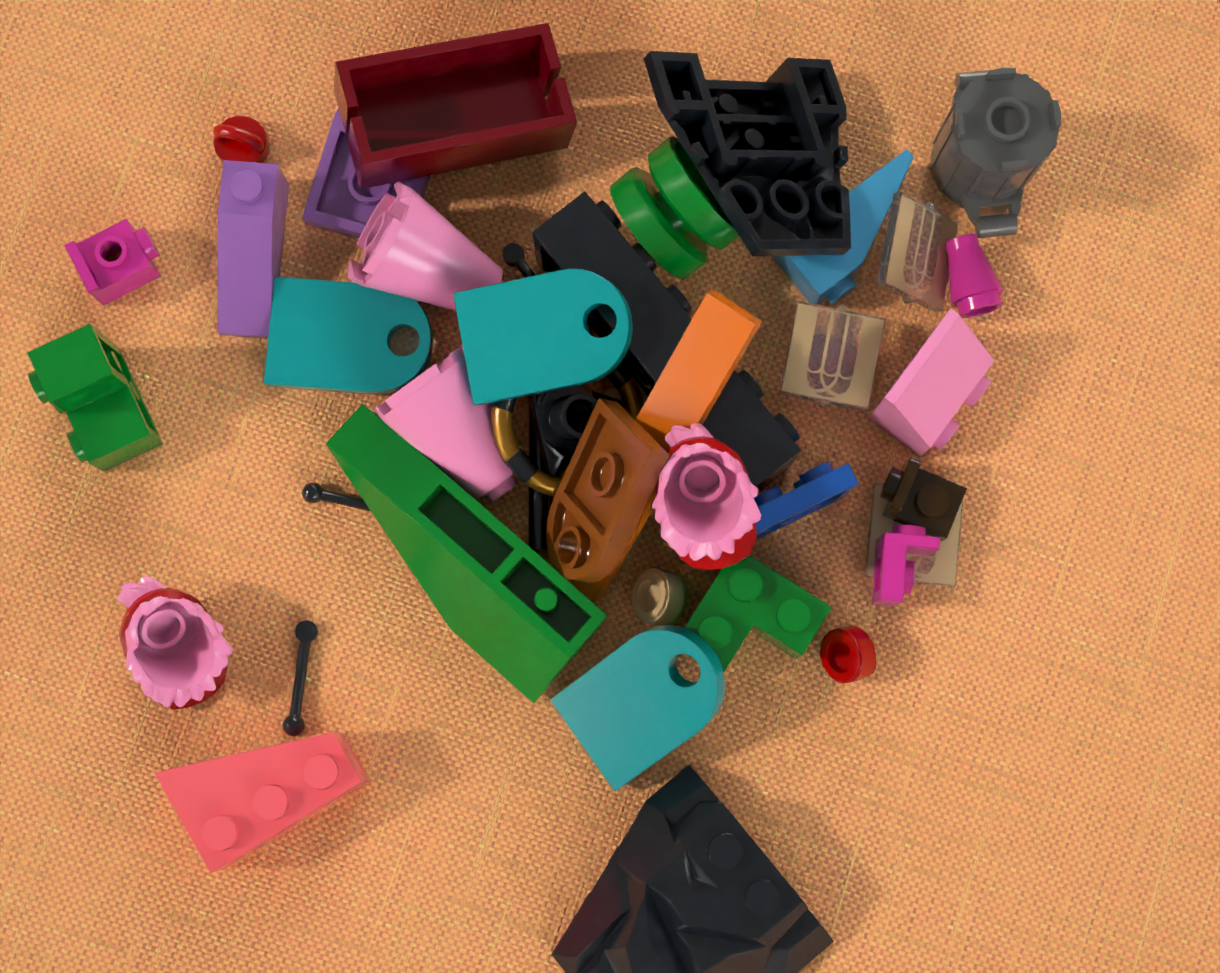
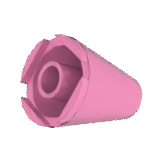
(419, 253)
(443, 424)

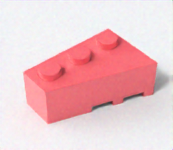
(259, 794)

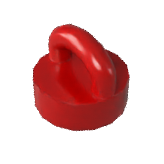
(241, 140)
(848, 654)

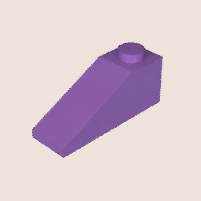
(249, 245)

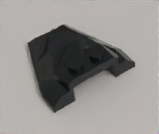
(764, 149)
(690, 897)

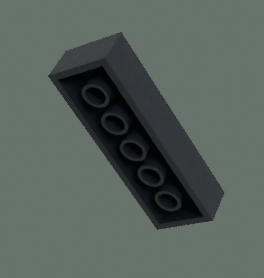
(588, 239)

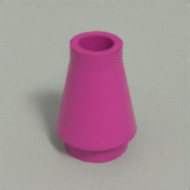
(972, 280)

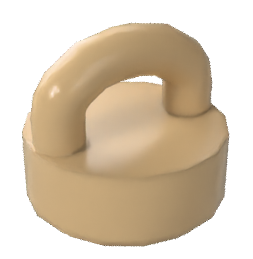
(659, 597)

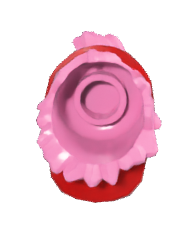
(705, 500)
(172, 644)

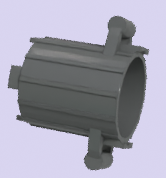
(994, 145)

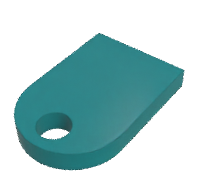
(536, 334)
(340, 338)
(638, 704)

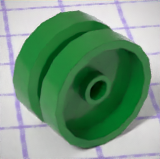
(672, 210)

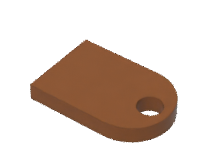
(602, 494)

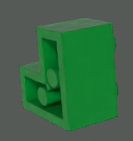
(95, 388)
(756, 600)

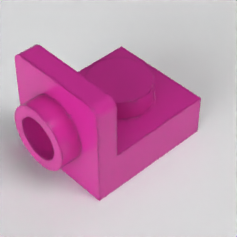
(892, 571)

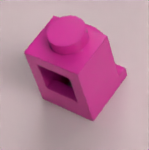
(114, 279)

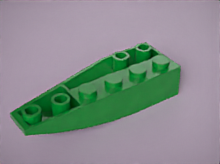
(467, 560)

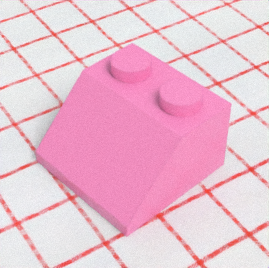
(934, 387)

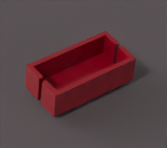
(453, 105)

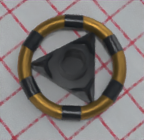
(559, 424)

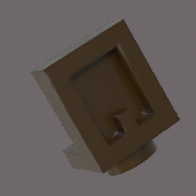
(921, 499)

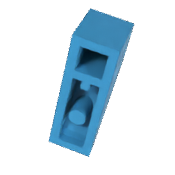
(833, 275)

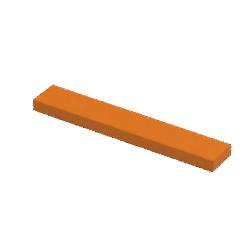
(689, 387)

